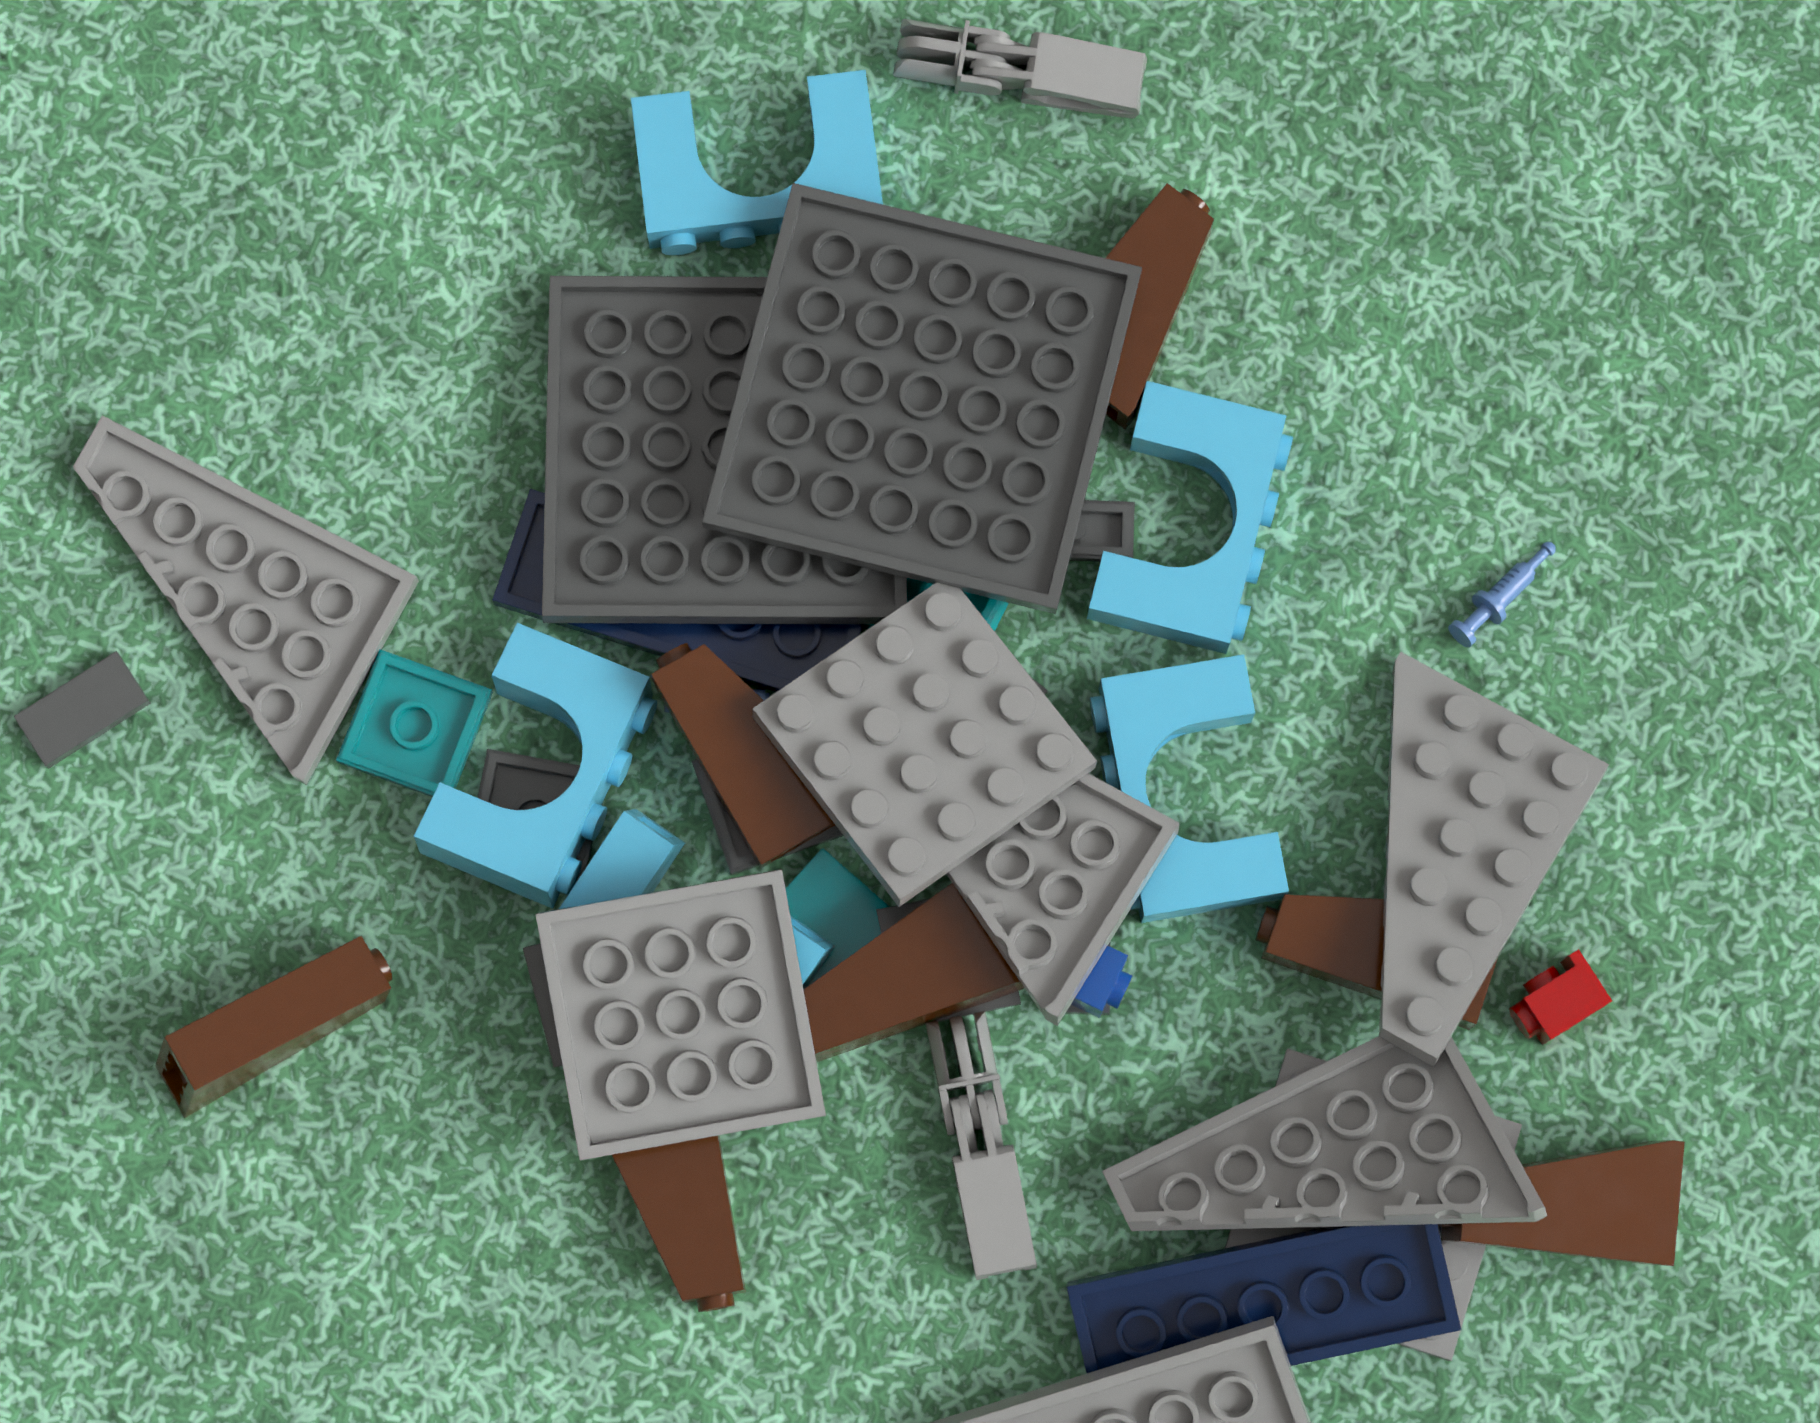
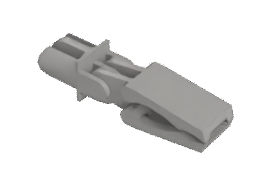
(1057, 72)
(986, 1178)

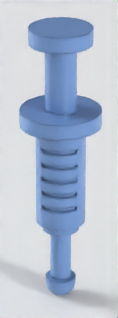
(1493, 603)

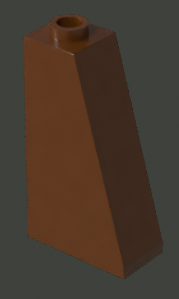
(1167, 246)
(742, 764)
(1337, 943)
(908, 976)
(271, 1024)
(1597, 1206)
(689, 1216)

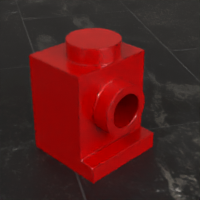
(1559, 1000)

